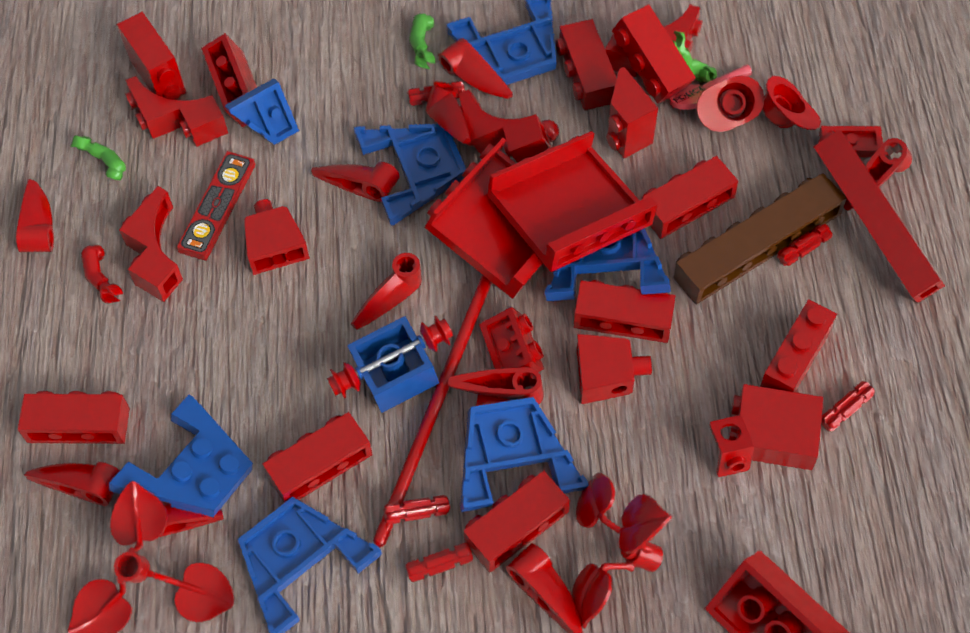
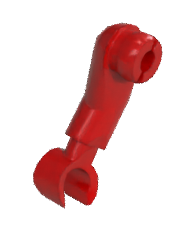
(90, 258)

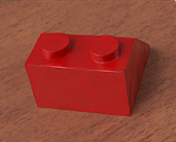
(631, 116)

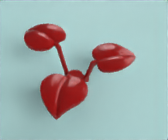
(135, 519)
(640, 523)

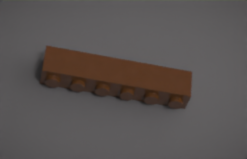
(758, 237)

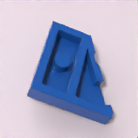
(265, 112)

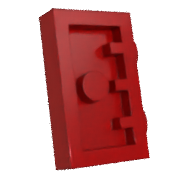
(511, 341)

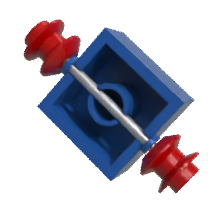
(392, 362)

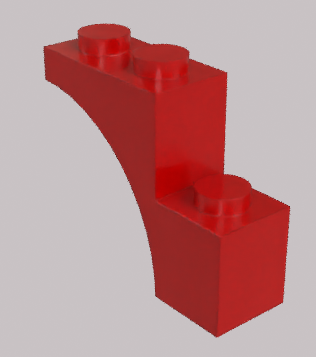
(686, 23)
(161, 115)
(523, 136)
(142, 233)

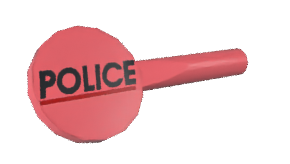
(688, 98)

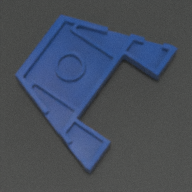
(516, 51)
(426, 158)
(627, 254)
(511, 437)
(202, 473)
(288, 546)

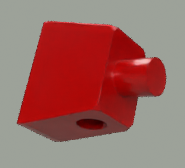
(273, 238)
(607, 367)

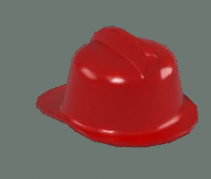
(730, 103)
(787, 107)

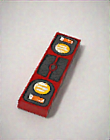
(216, 206)

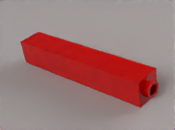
(878, 216)

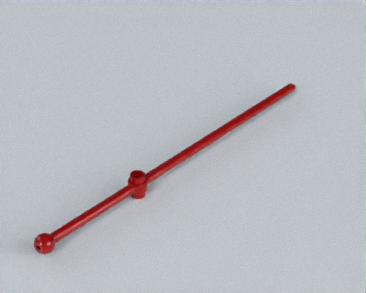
(441, 390)

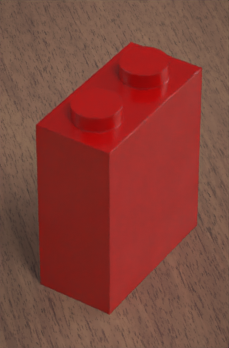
(151, 57)
(781, 425)

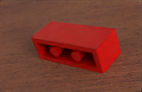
(653, 54)
(586, 64)
(228, 70)
(691, 195)
(624, 311)
(799, 348)
(74, 418)
(318, 457)
(516, 520)

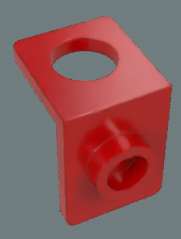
(736, 454)

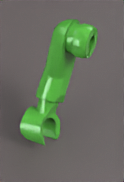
(420, 25)
(701, 71)
(108, 156)

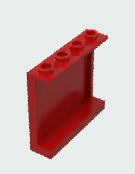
(568, 202)
(478, 229)

